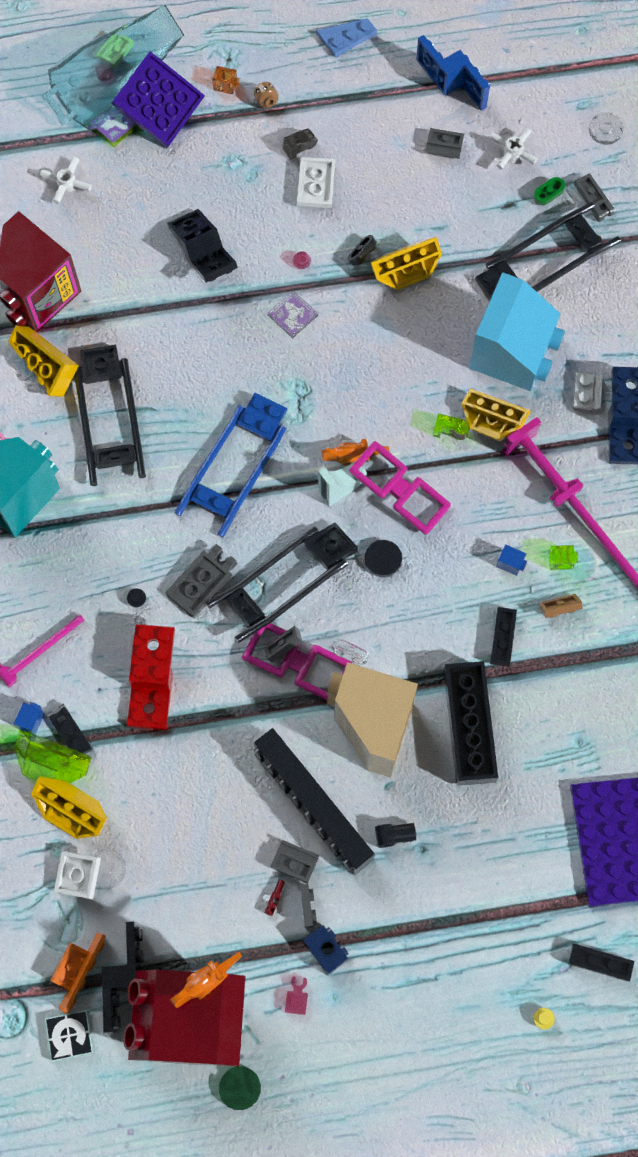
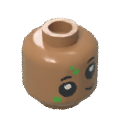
(266, 94)

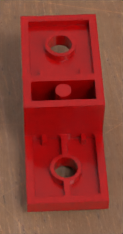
(151, 677)

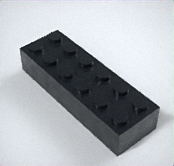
(470, 723)

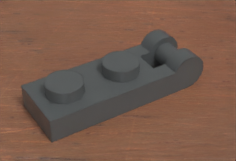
(592, 193)

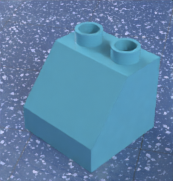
(516, 335)

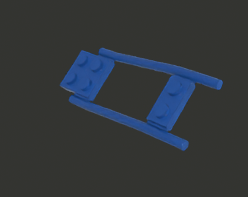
(260, 418)

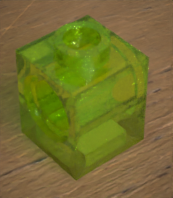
(562, 557)

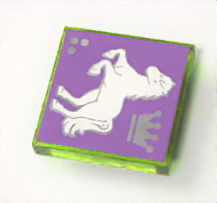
(116, 128)

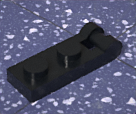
(69, 730)

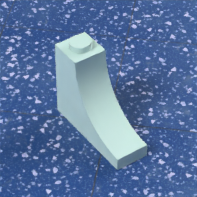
(337, 484)

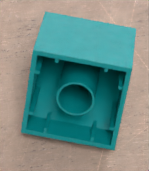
(25, 482)

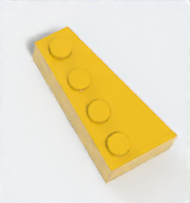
(45, 360)

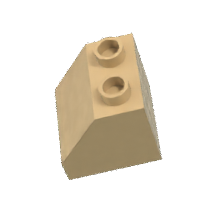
(372, 713)

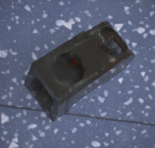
(299, 142)

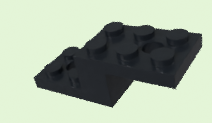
(202, 245)
(119, 977)

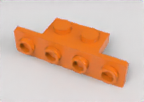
(74, 968)

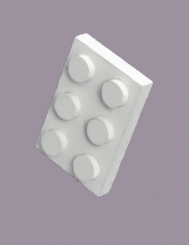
(316, 182)

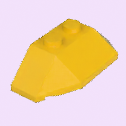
(408, 264)
(492, 415)
(68, 808)

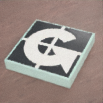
(69, 1036)

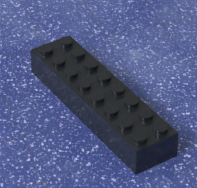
(313, 800)

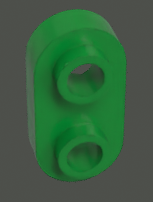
(546, 190)

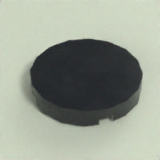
(383, 558)

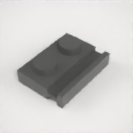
(444, 143)
(294, 861)

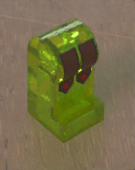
(451, 426)

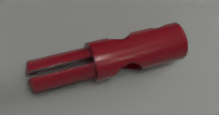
(271, 906)

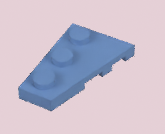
(346, 36)

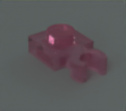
(296, 1000)

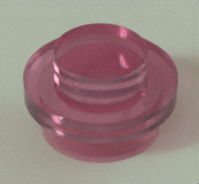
(301, 260)

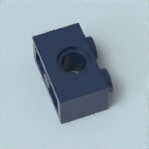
(328, 962)

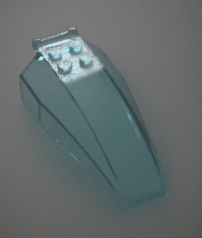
(97, 71)

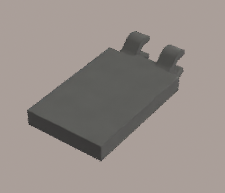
(201, 581)

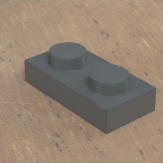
(283, 644)
(308, 896)

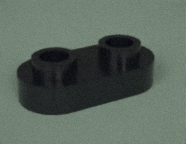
(362, 249)

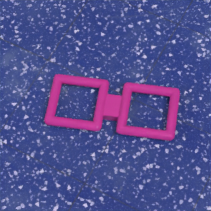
(400, 488)
(294, 660)

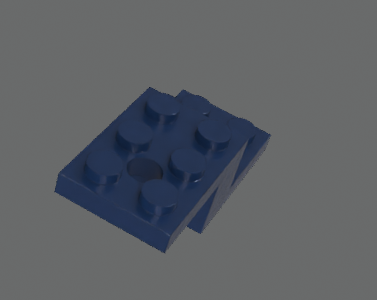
(623, 416)

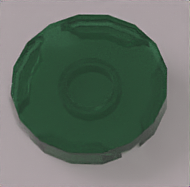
(239, 1088)

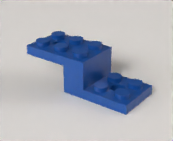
(452, 72)

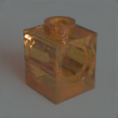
(225, 80)

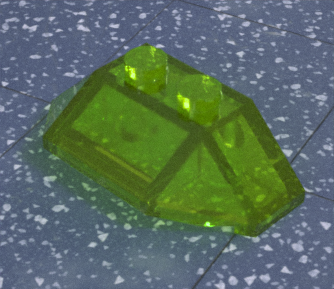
(48, 759)

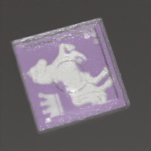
(292, 314)

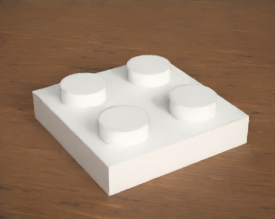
(77, 875)

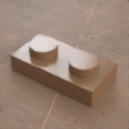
(560, 605)

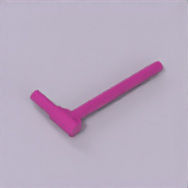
(8, 674)

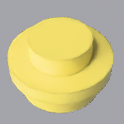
(544, 1018)

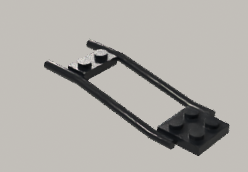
(578, 228)
(97, 366)
(329, 547)

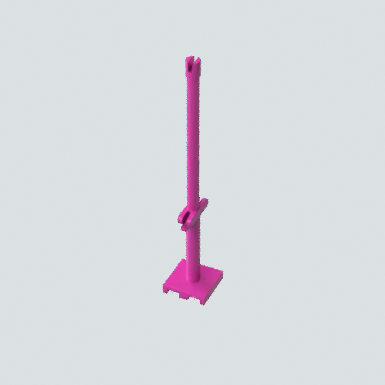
(565, 490)

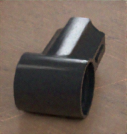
(390, 835)

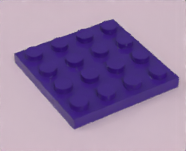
(158, 99)

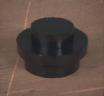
(136, 597)

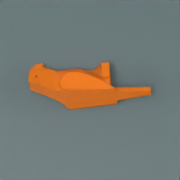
(347, 452)
(204, 980)

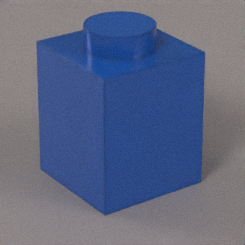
(511, 560)
(29, 717)

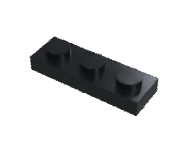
(503, 636)
(601, 962)

